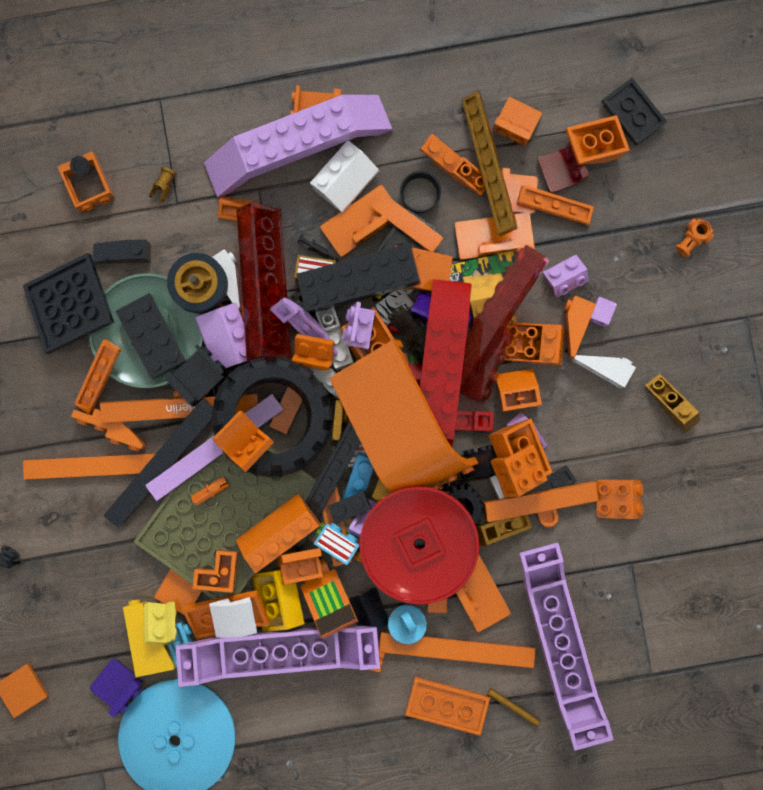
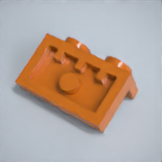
(313, 352)

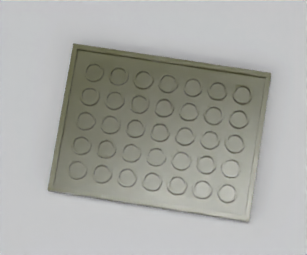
(190, 534)

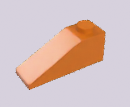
(576, 321)

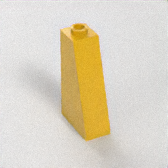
(146, 657)

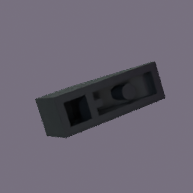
(122, 252)

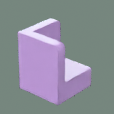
(603, 312)

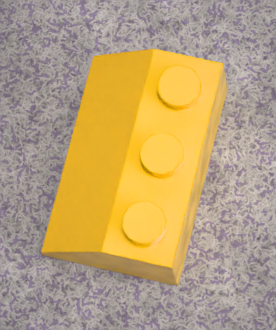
(279, 600)

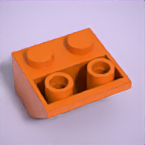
(518, 390)

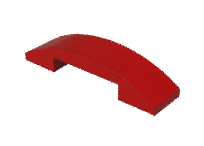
(474, 421)

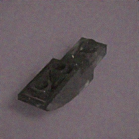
(412, 330)

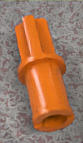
(209, 491)

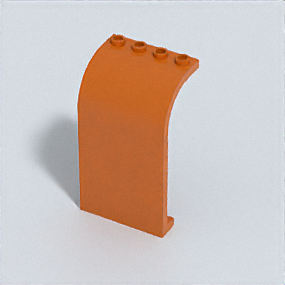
(397, 422)

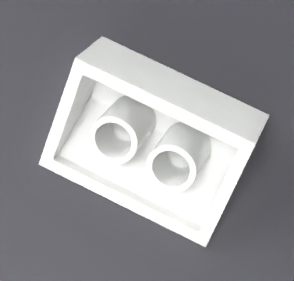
(344, 176)

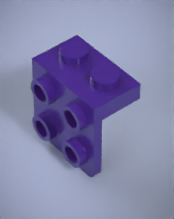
(116, 686)

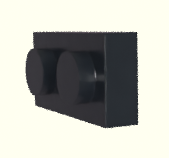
(349, 507)

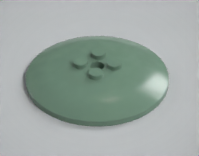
(182, 324)

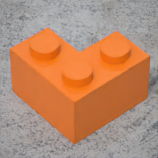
(222, 577)

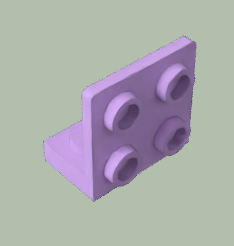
(359, 327)

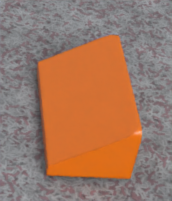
(228, 207)

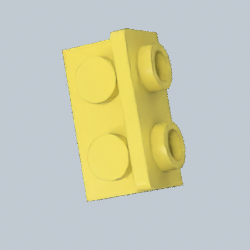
(159, 623)

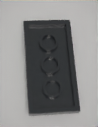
(151, 336)

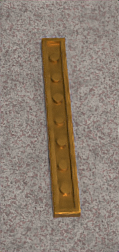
(489, 164)

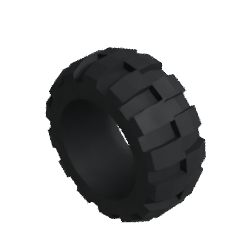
(309, 389)

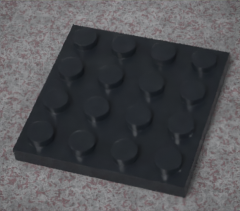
(68, 303)

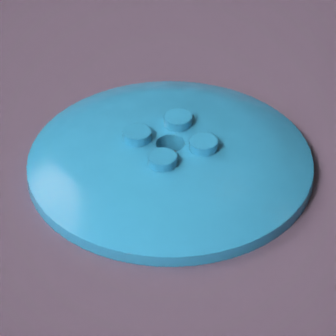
(191, 714)

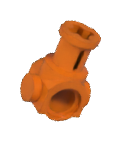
(693, 237)

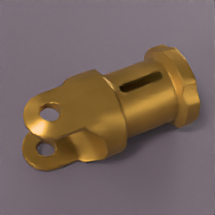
(163, 183)

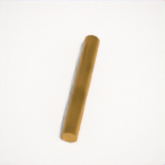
(513, 707)

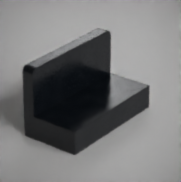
(369, 609)

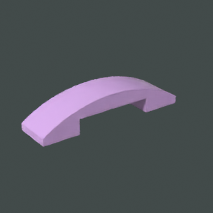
(301, 320)

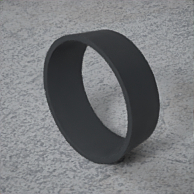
(421, 174)

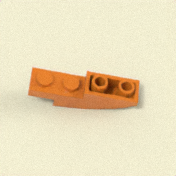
(453, 165)
(117, 431)

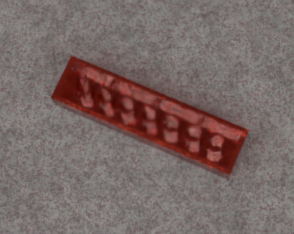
(262, 281)

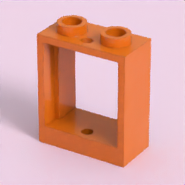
(88, 204)

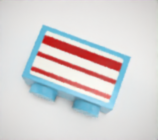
(336, 543)

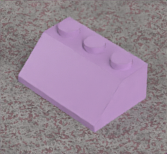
(224, 334)

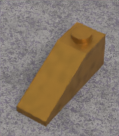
(497, 530)

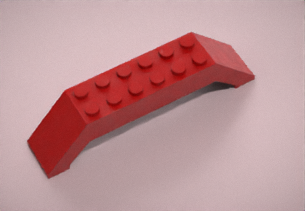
(445, 351)

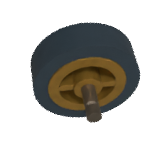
(197, 283)

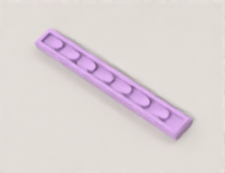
(206, 453)

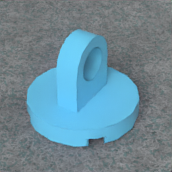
(407, 624)

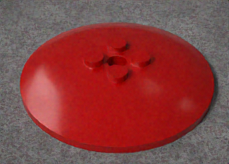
(413, 572)

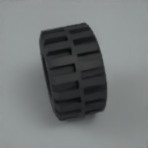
(473, 499)

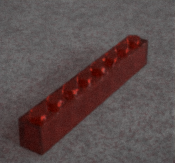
(500, 309)

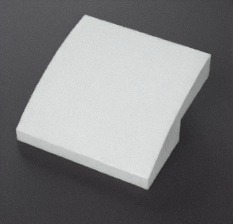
(233, 618)

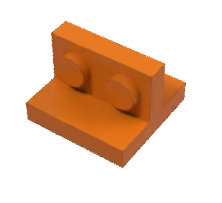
(300, 566)

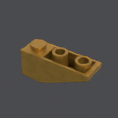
(673, 403)

